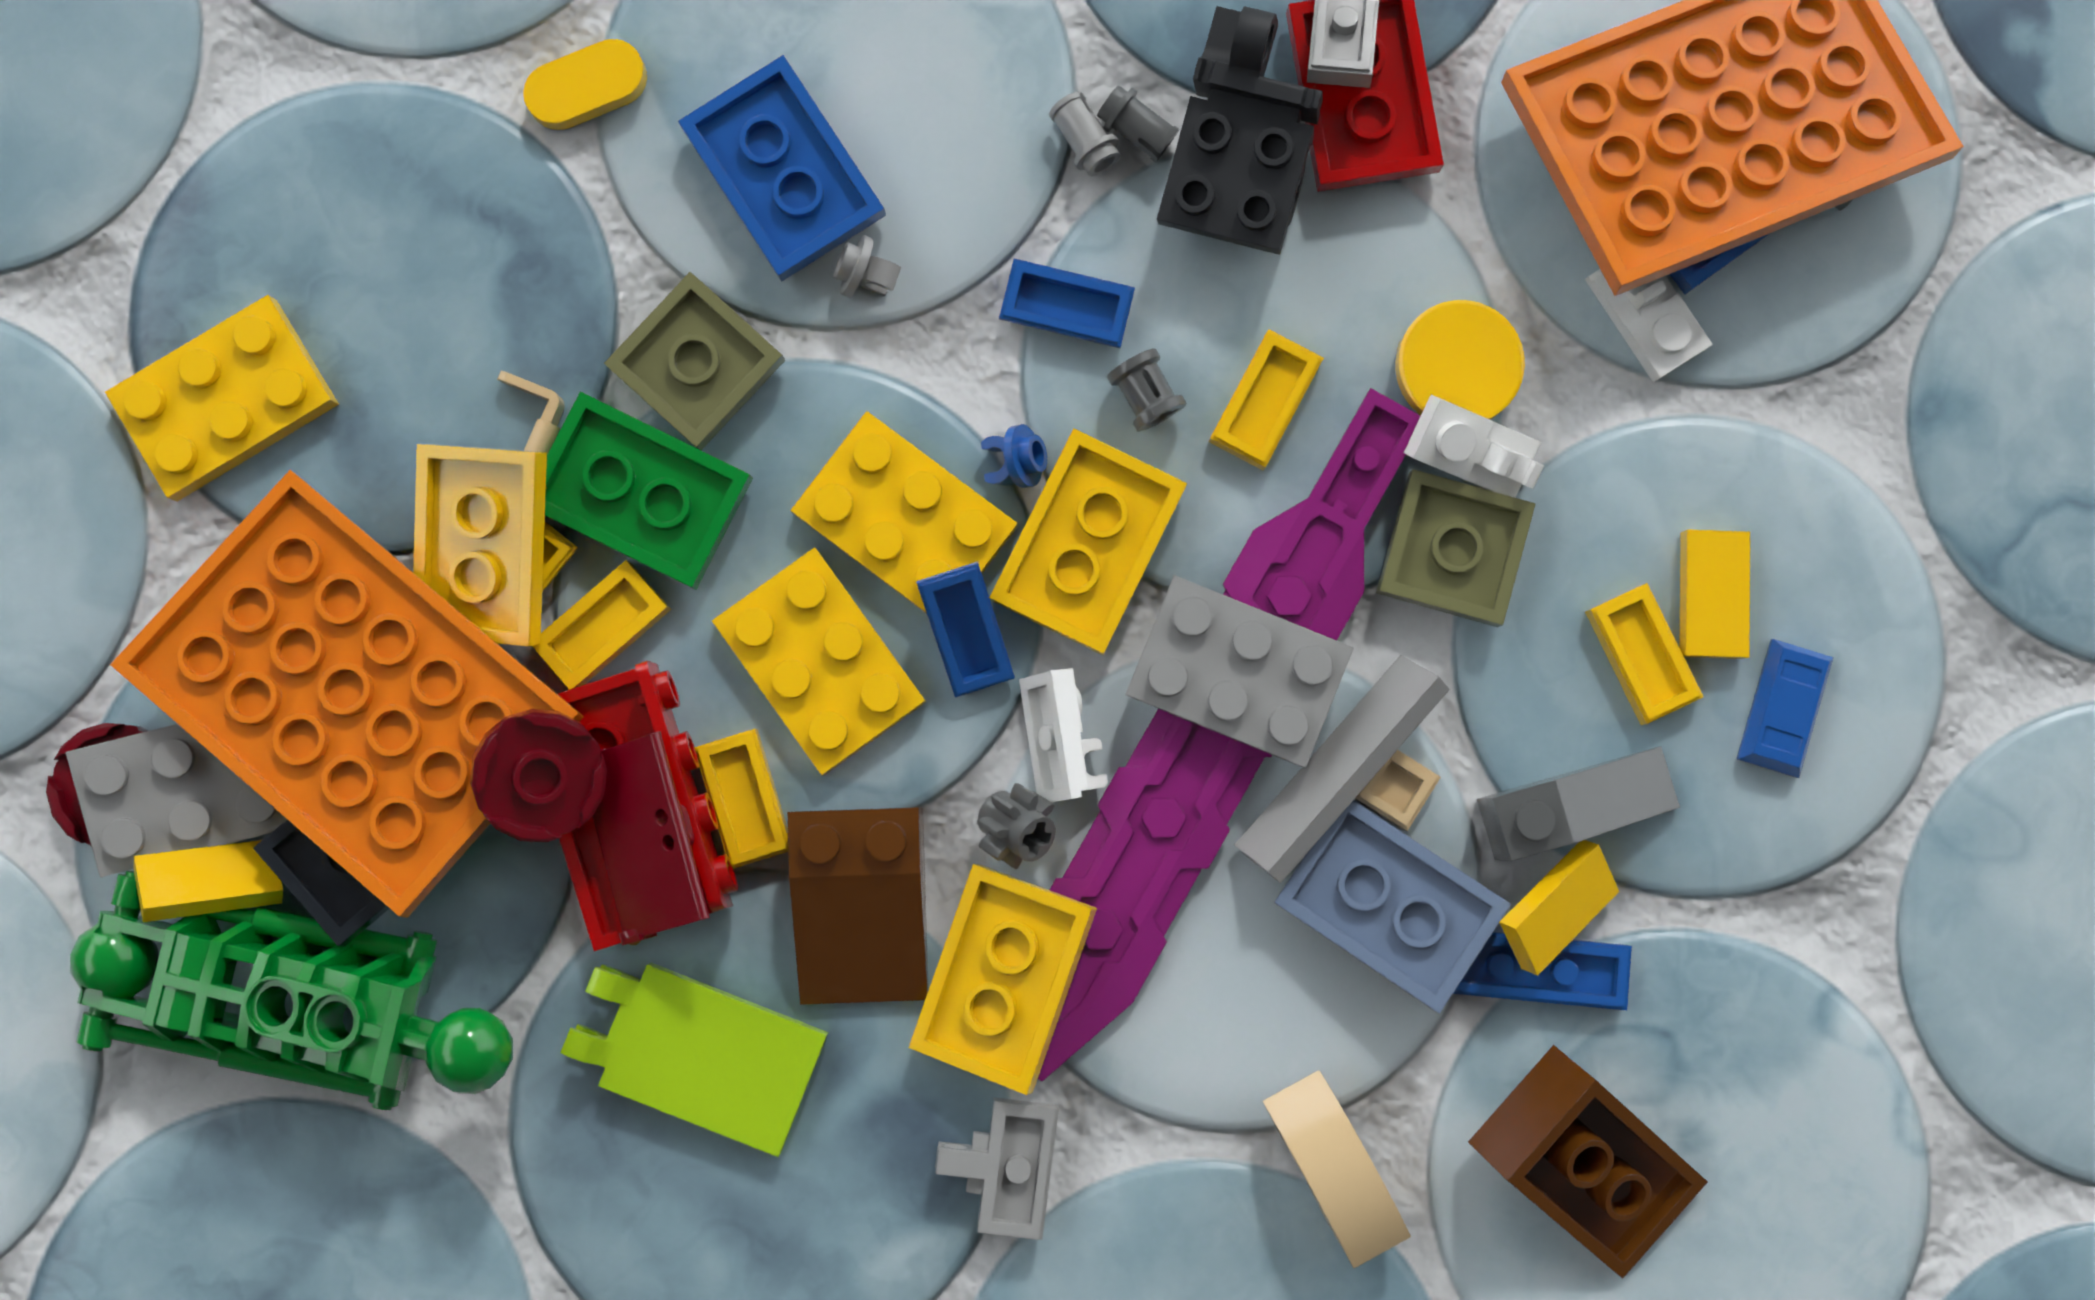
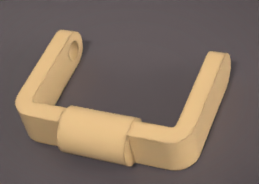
(546, 427)

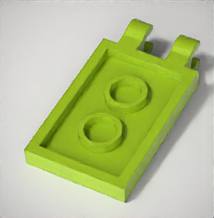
(700, 1054)

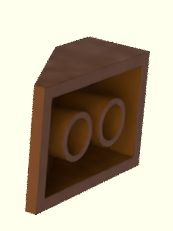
(859, 904)
(1587, 1161)

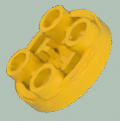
(1461, 356)

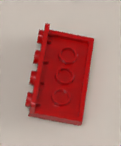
(615, 713)

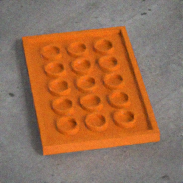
(1724, 125)
(336, 689)

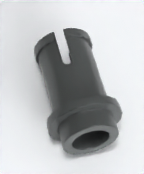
(1137, 122)

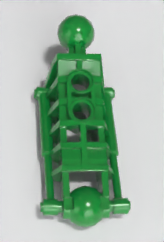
(311, 1047)

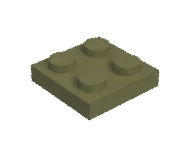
(695, 361)
(1455, 548)

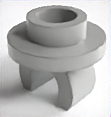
(859, 268)

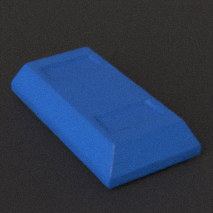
(1067, 303)
(965, 629)
(1785, 708)

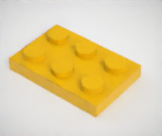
(221, 398)
(900, 510)
(483, 535)
(1088, 541)
(819, 661)
(1002, 978)

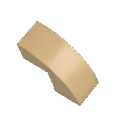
(1337, 1169)

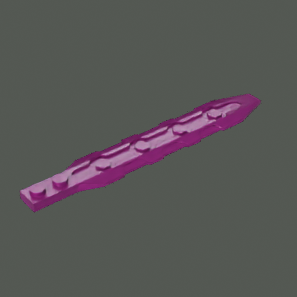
(1183, 781)

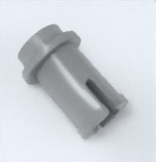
(1092, 145)

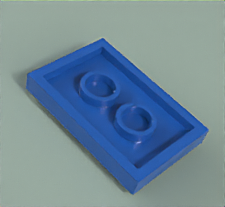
(782, 168)

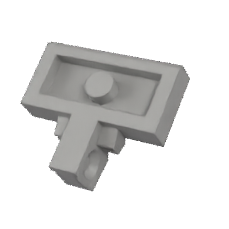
(1007, 1167)

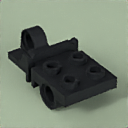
(1245, 144)

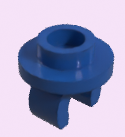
(1023, 457)

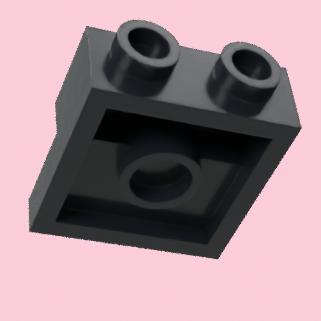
(320, 884)

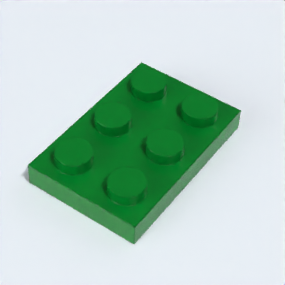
(641, 490)

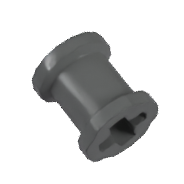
(1146, 389)

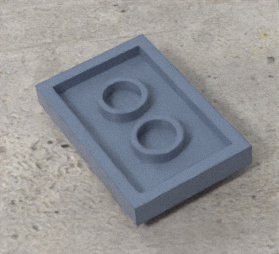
(1393, 905)

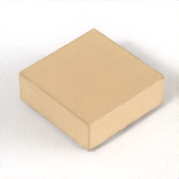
(1399, 790)

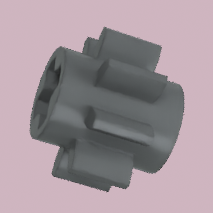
(1016, 826)

